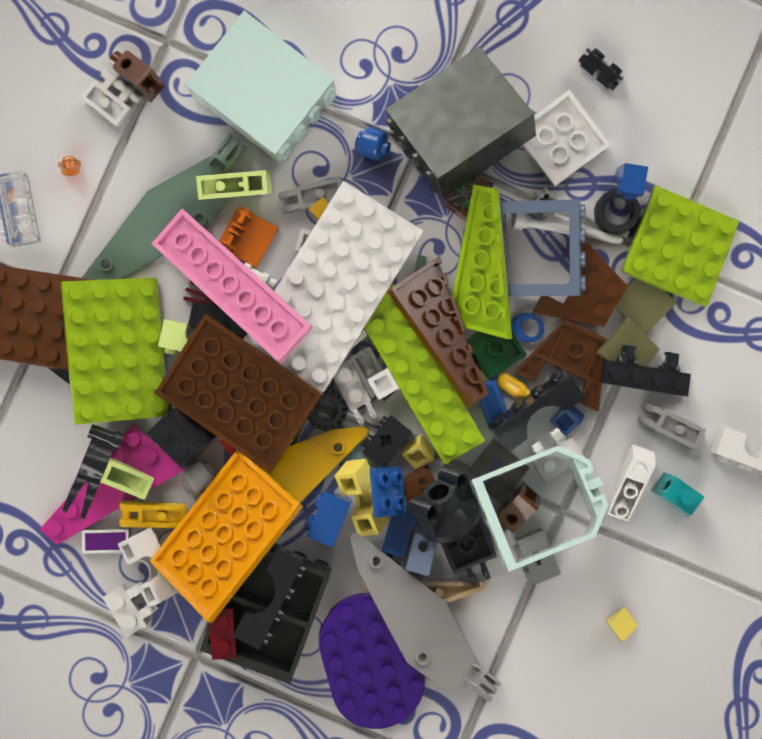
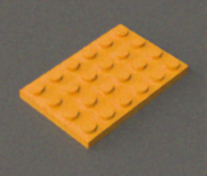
(225, 535)

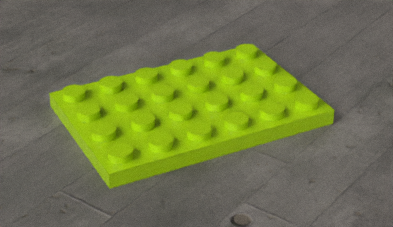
(113, 349)

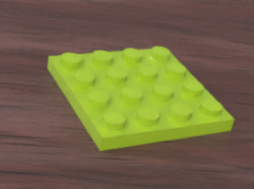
(680, 246)

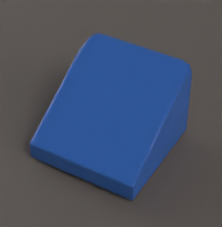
(567, 420)

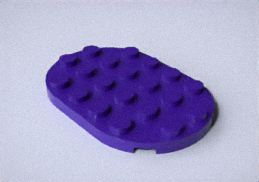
(365, 666)

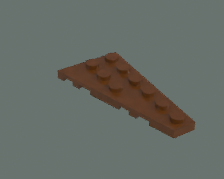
(438, 324)

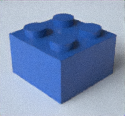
(329, 517)

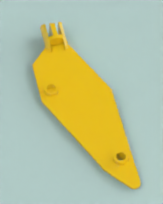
(313, 459)

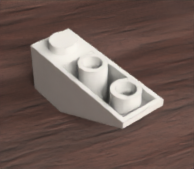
(631, 482)

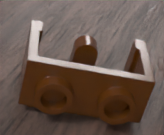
(416, 482)

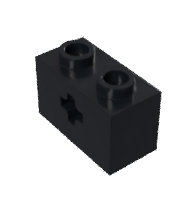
(399, 435)

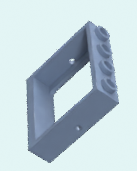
(577, 236)

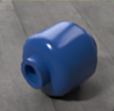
(372, 144)

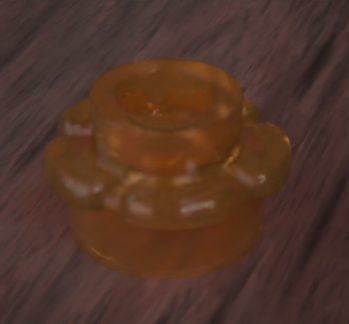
(69, 166)

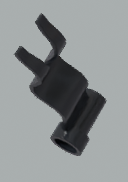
(93, 465)

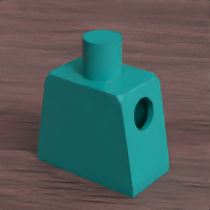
(678, 494)

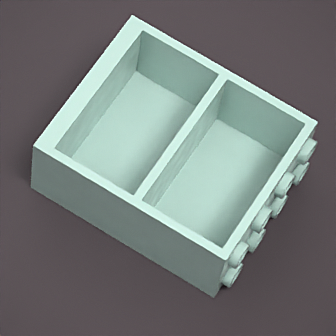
(262, 87)

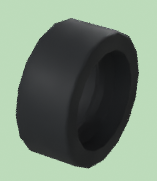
(611, 228)

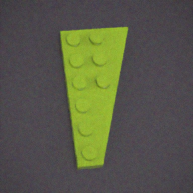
(481, 270)

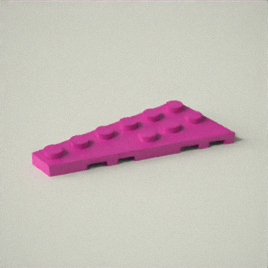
(136, 451)

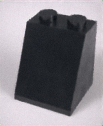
(181, 437)

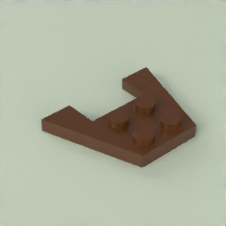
(599, 299)
(573, 350)

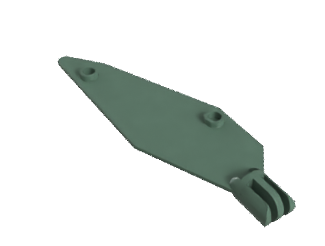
(132, 245)

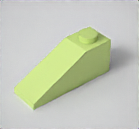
(234, 184)

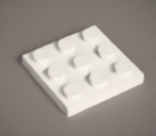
(564, 139)

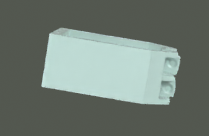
(588, 487)

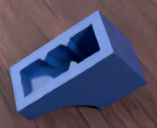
(631, 180)

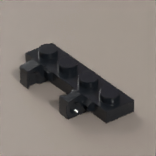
(627, 373)

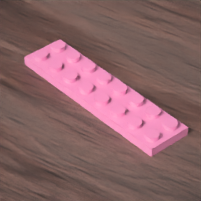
(232, 286)

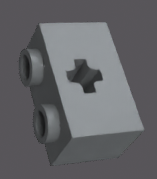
(543, 569)

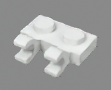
(551, 465)
(126, 610)

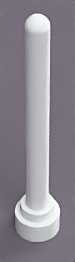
(524, 221)

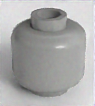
(197, 477)

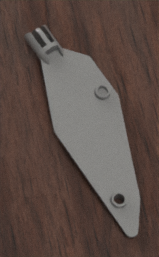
(420, 623)

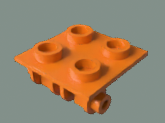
(248, 236)

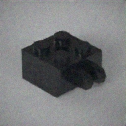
(478, 552)

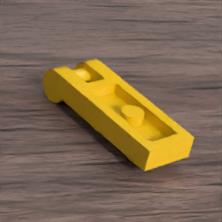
(151, 514)

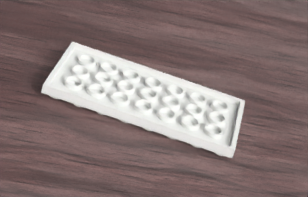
(342, 279)

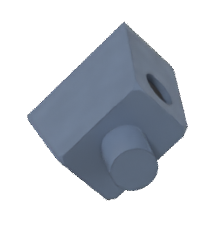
(419, 562)

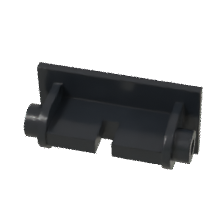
(595, 62)

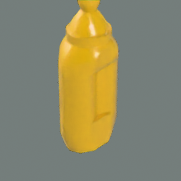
(512, 386)

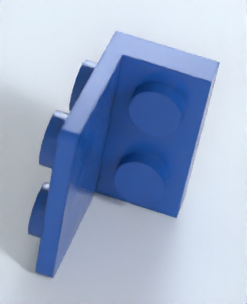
(387, 491)

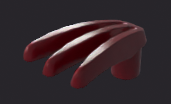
(207, 301)

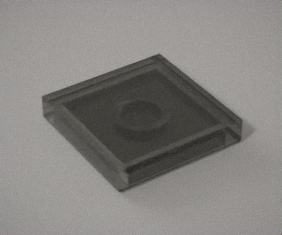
(491, 459)

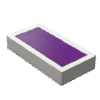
(103, 540)

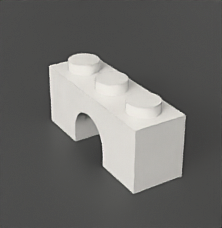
(730, 446)
(142, 548)

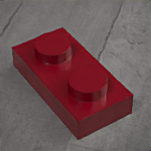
(221, 635)

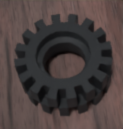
(340, 412)

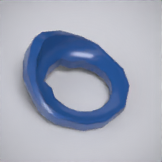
(516, 326)

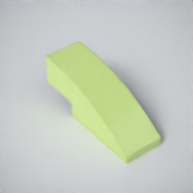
(127, 478)

